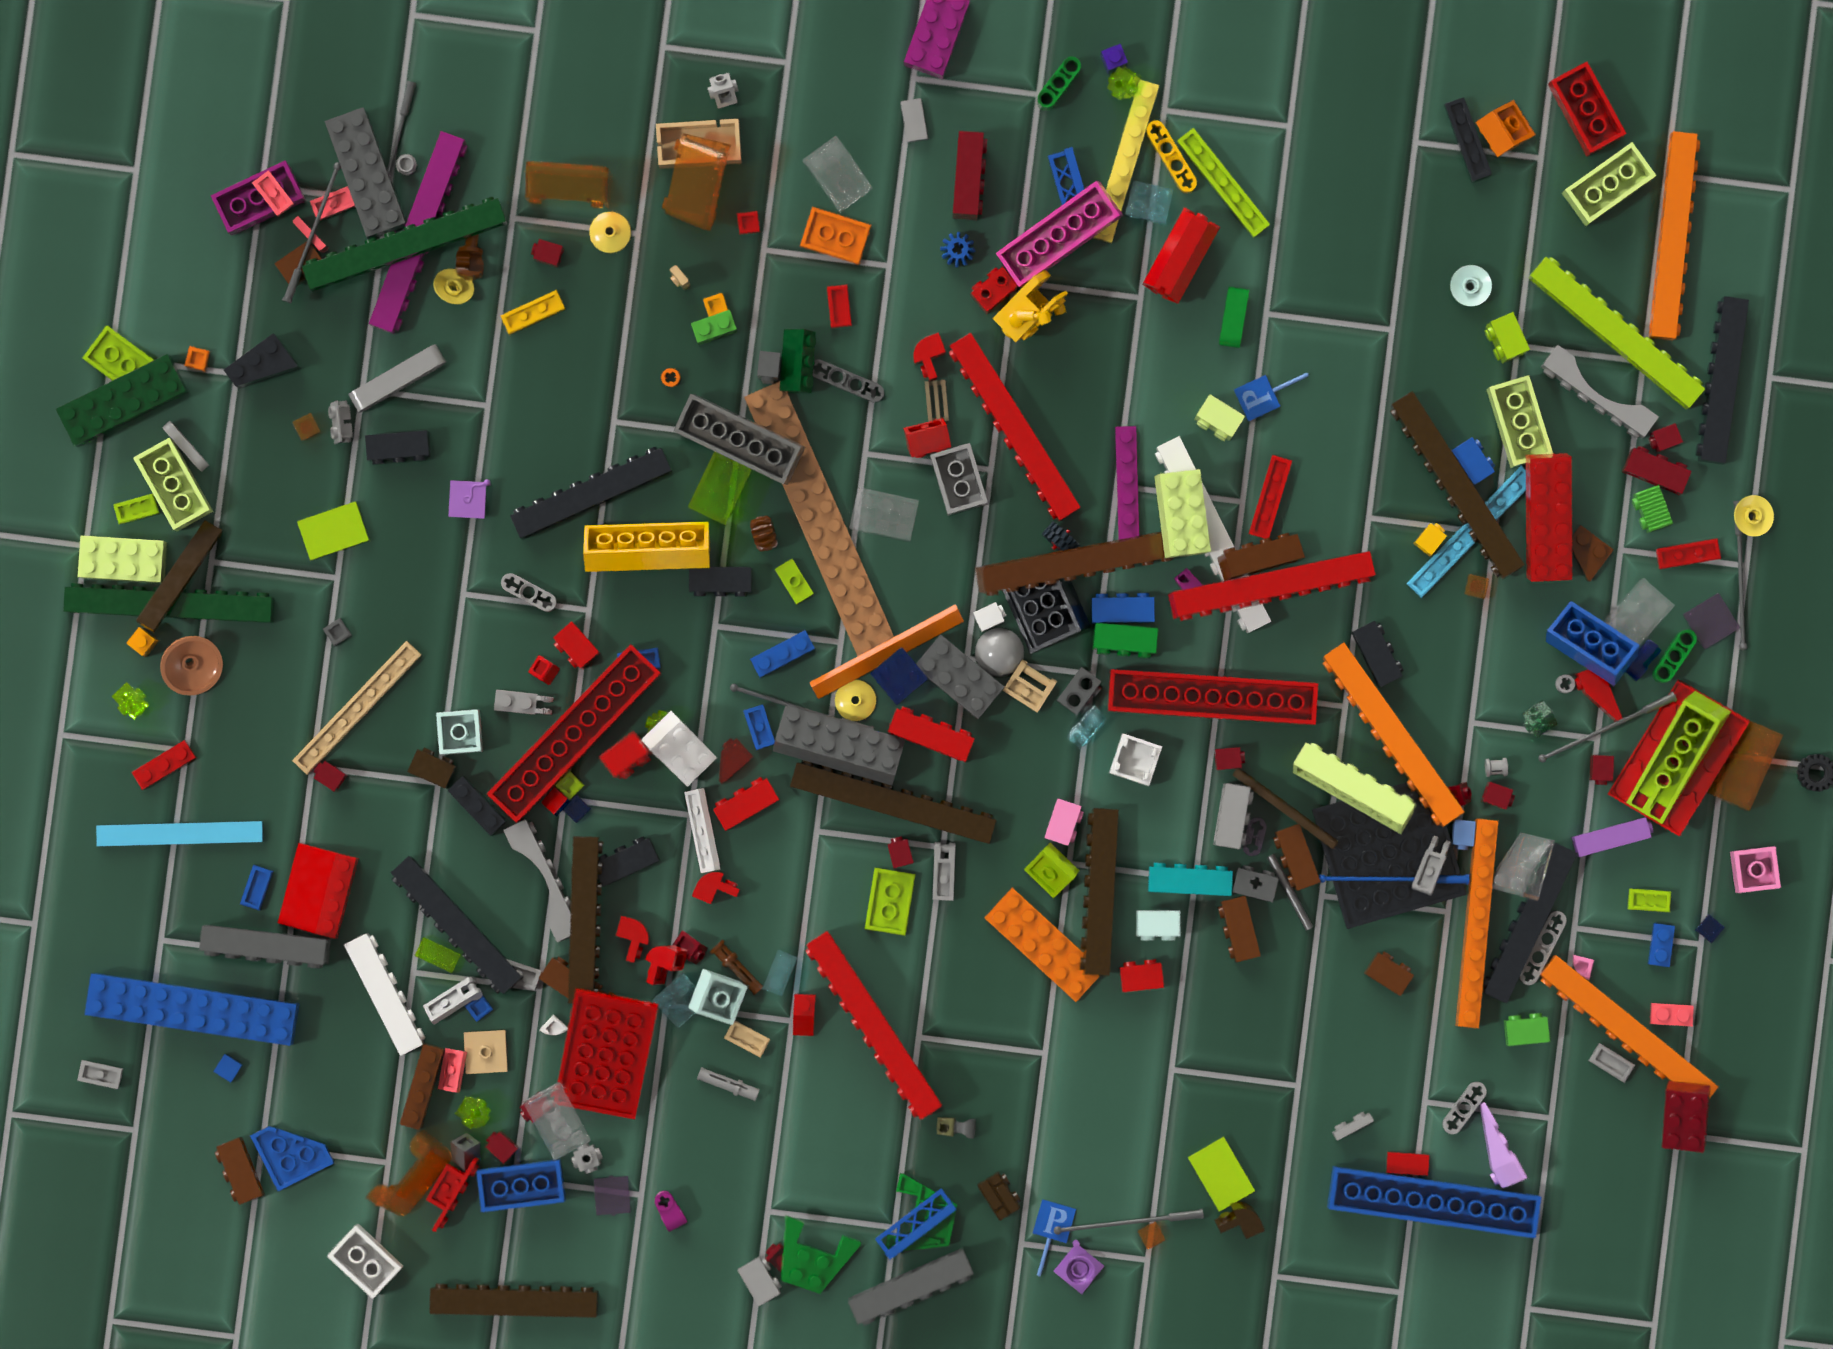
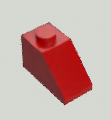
(804, 1014)

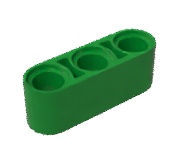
(1056, 93)
(1234, 317)
(1667, 663)

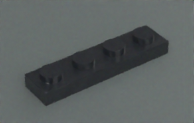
(1467, 139)

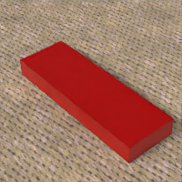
(1688, 553)

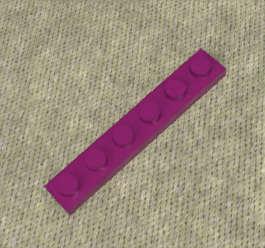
(1127, 482)

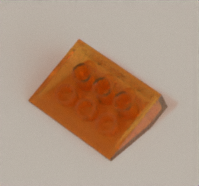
(1746, 767)

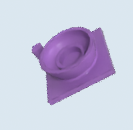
(468, 499)
(1078, 1268)

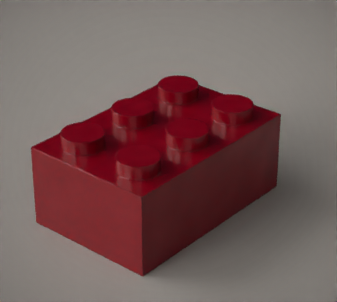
(1686, 1116)

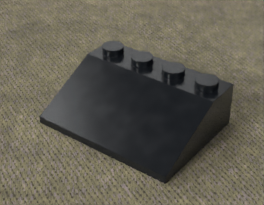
(1047, 613)

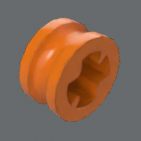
(670, 371)

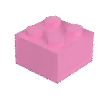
(1755, 869)

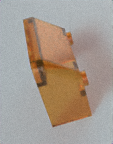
(568, 182)

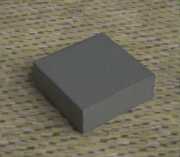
(337, 632)

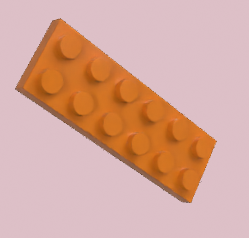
(1041, 943)

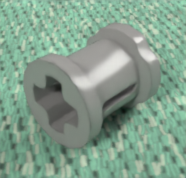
(1496, 767)

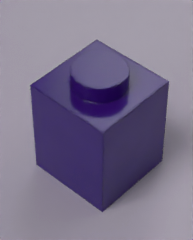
(1113, 58)

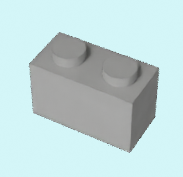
(759, 1280)

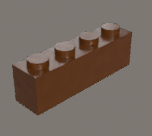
(1260, 557)
(557, 976)
(422, 1086)

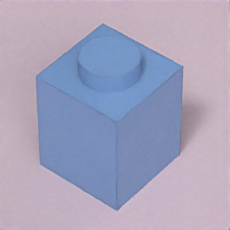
(1463, 834)

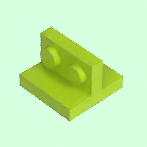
(1051, 870)

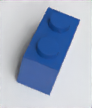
(1473, 460)

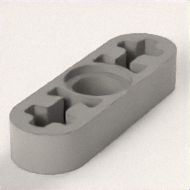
(185, 446)
(512, 590)
(1477, 1098)

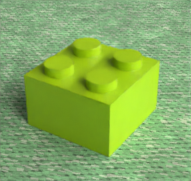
(1507, 338)

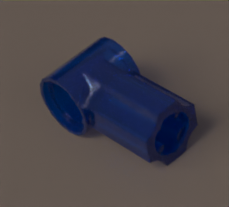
(1646, 655)

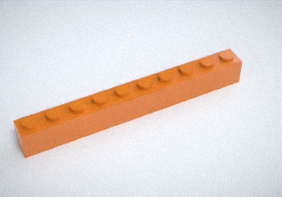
(1673, 236)
(1393, 735)
(1476, 924)
(1620, 1024)

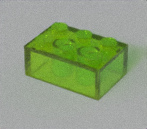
(720, 488)

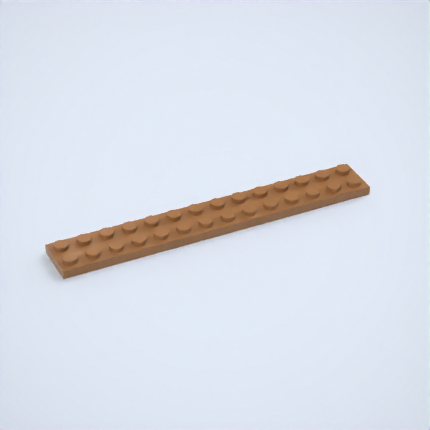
(824, 526)

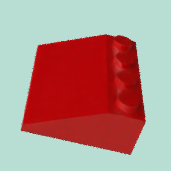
(318, 890)

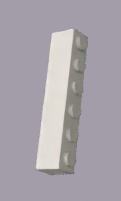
(384, 993)

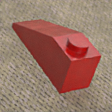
(1598, 692)

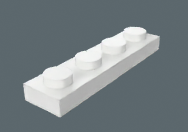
(702, 830)

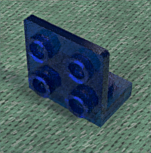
(899, 676)

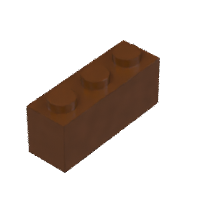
(1296, 857)
(1239, 929)
(239, 1171)

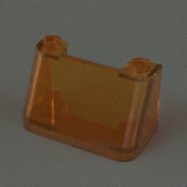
(696, 180)
(431, 1161)

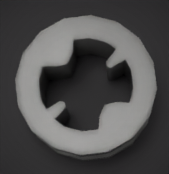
(1571, 686)

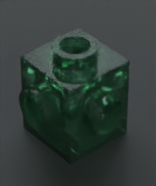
(1539, 719)

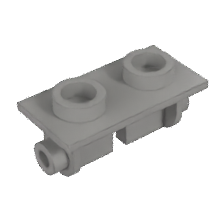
(338, 414)

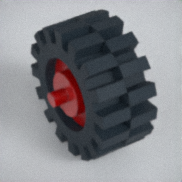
(1059, 538)

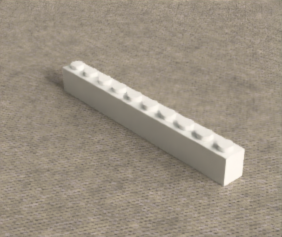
(1176, 459)

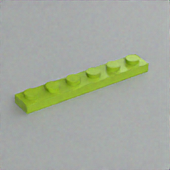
(1223, 182)

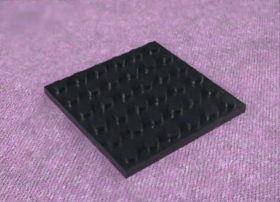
(1376, 850)

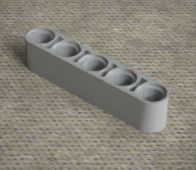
(397, 378)

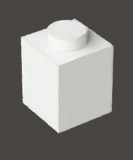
(989, 616)

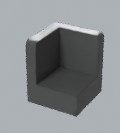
(464, 1150)

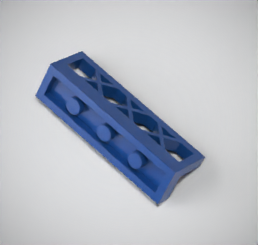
(1073, 170)
(920, 1230)

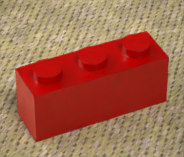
(745, 803)

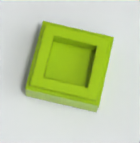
(569, 785)

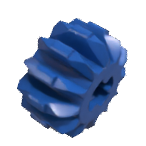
(964, 251)

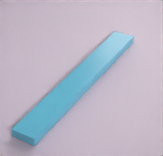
(1461, 541)
(179, 833)

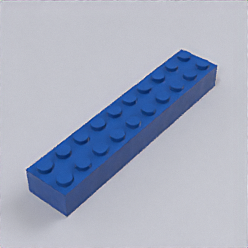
(192, 1009)
(1434, 1202)

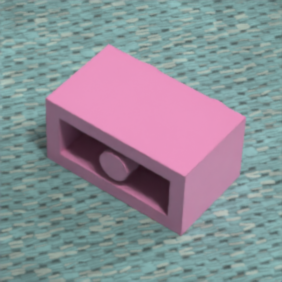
(1063, 822)

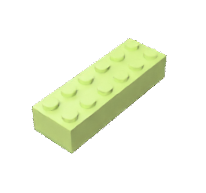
(1353, 787)

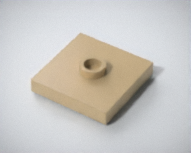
(485, 1051)

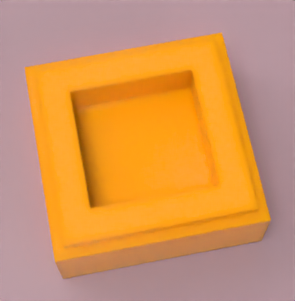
(715, 304)

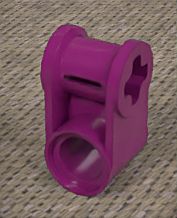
(671, 1214)

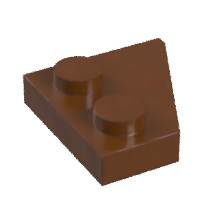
(1589, 551)

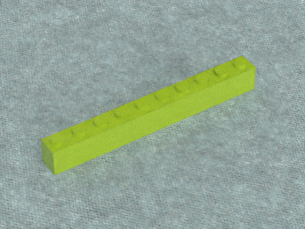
(1617, 333)

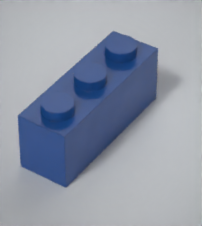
(1122, 609)
(782, 654)

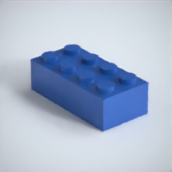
(1592, 643)
(521, 1185)

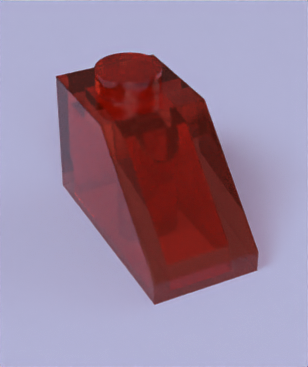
(732, 759)

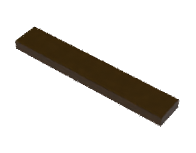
(179, 576)
(1286, 808)

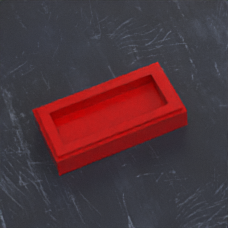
(839, 306)
(1407, 1163)

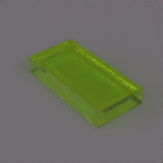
(437, 955)

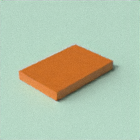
(835, 235)

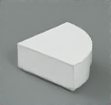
(554, 1026)

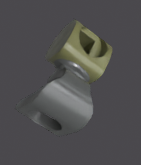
(949, 1127)

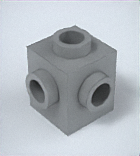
(723, 90)
(595, 1157)

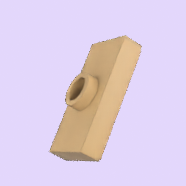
(679, 278)
(747, 1038)

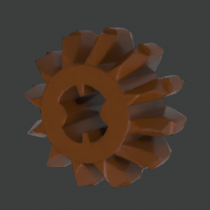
(763, 533)

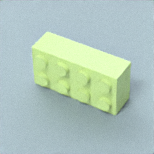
(1608, 184)
(1519, 420)
(173, 484)
(1182, 513)
(122, 559)

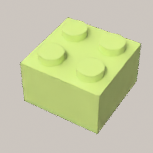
(1219, 418)

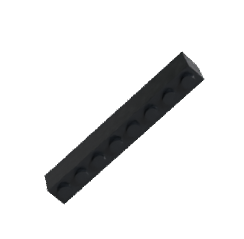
(1722, 381)
(591, 493)
(456, 924)
(1527, 927)

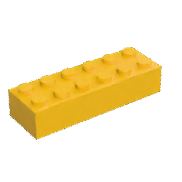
(646, 546)

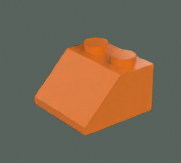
(1505, 128)

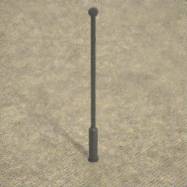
(403, 112)
(297, 272)
(1743, 646)
(733, 687)
(1646, 709)
(1171, 1217)

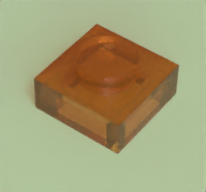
(306, 426)
(1476, 586)
(1151, 1235)

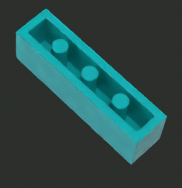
(1190, 880)

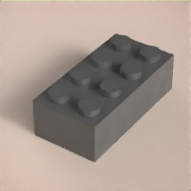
(959, 677)

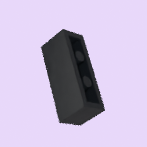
(397, 447)
(720, 581)
(1377, 653)
(477, 806)
(627, 860)

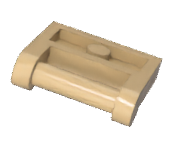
(1026, 692)

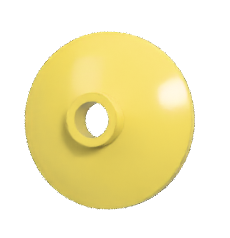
(614, 242)
(452, 287)
(1762, 515)
(858, 711)

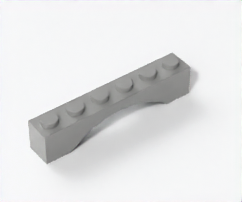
(1564, 368)
(523, 839)

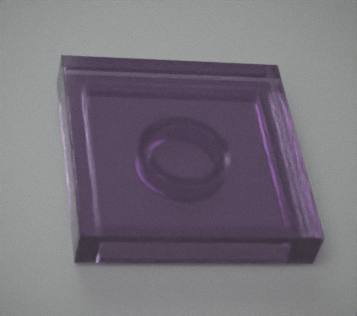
(1711, 621)

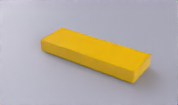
(532, 312)

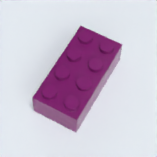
(936, 36)
(244, 206)

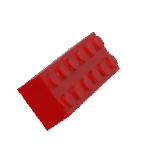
(1549, 517)

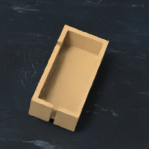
(669, 132)

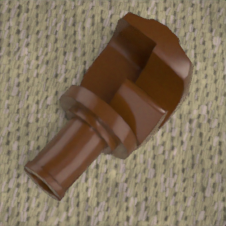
(469, 260)

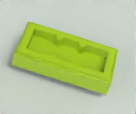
(136, 509)
(794, 581)
(1649, 900)

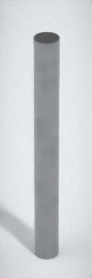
(1290, 892)

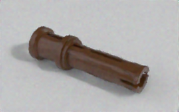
(730, 960)

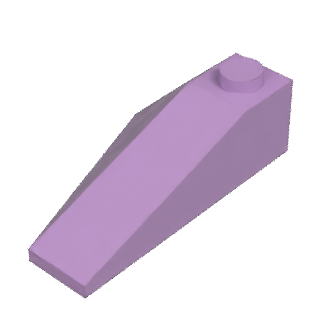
(1502, 1162)

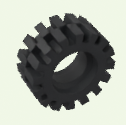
(1803, 772)

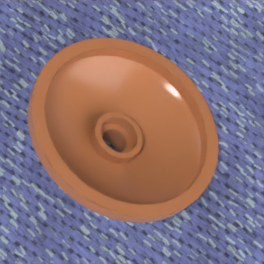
(197, 675)

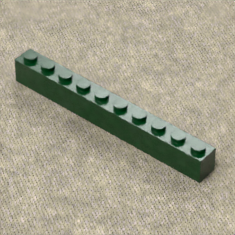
(405, 244)
(187, 606)

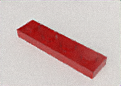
(1270, 497)

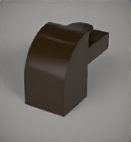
(1242, 1215)

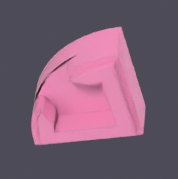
(1583, 966)

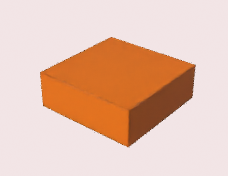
(197, 358)

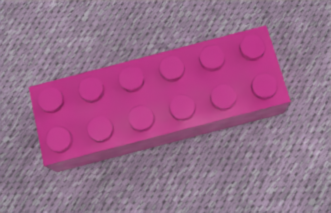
(1059, 233)

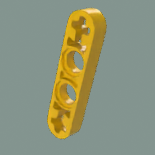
(1170, 157)

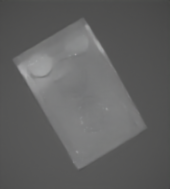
(837, 173)
(1524, 867)
(557, 1121)

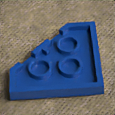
(290, 1155)

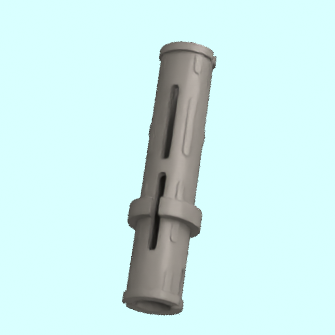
(728, 1084)

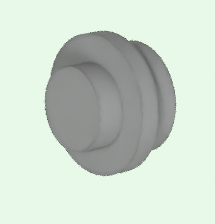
(406, 164)

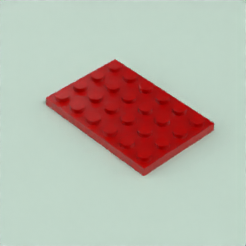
(606, 1052)

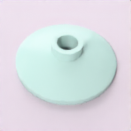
(1480, 281)

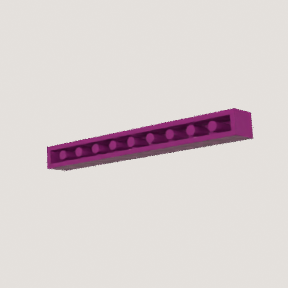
(428, 204)

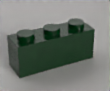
(797, 361)

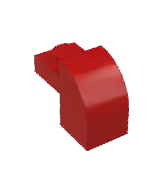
(925, 350)
(710, 883)
(635, 931)
(664, 959)

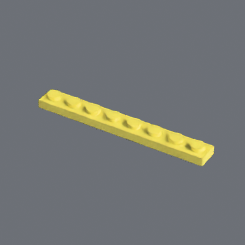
(1129, 150)

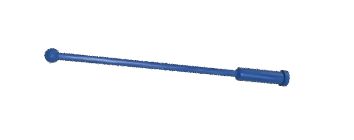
(1451, 879)

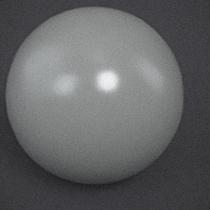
(999, 652)

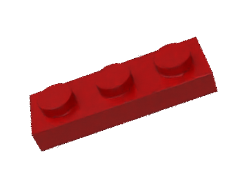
(163, 765)

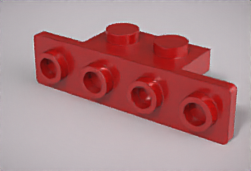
(447, 1188)

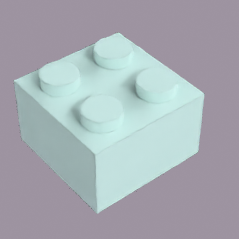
(459, 732)
(1158, 924)
(717, 996)

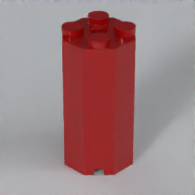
(1181, 255)

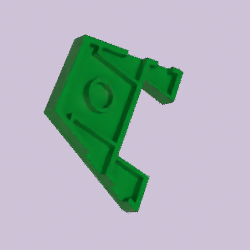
(936, 1236)
(810, 1266)

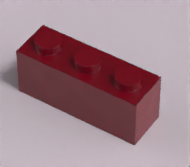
(1657, 470)

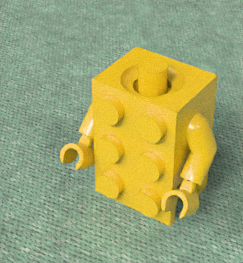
(1029, 309)

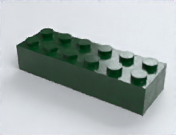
(122, 400)

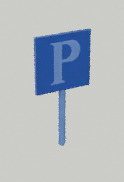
(1259, 397)
(1048, 1218)

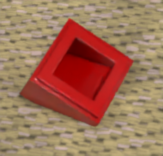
(544, 670)

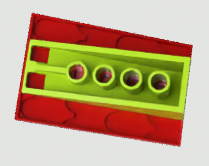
(1679, 758)

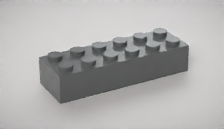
(366, 173)
(739, 439)
(838, 745)
(266, 945)
(910, 1286)

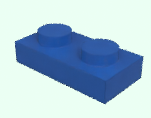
(759, 727)
(1661, 945)

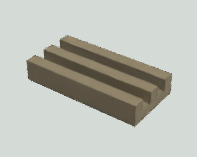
(945, 405)

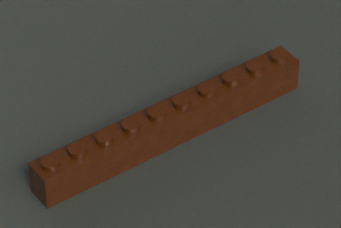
(1070, 562)

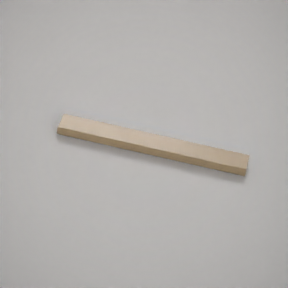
(357, 707)

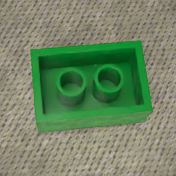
(1125, 640)

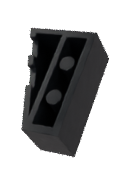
(261, 363)

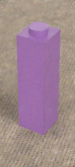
(1612, 836)

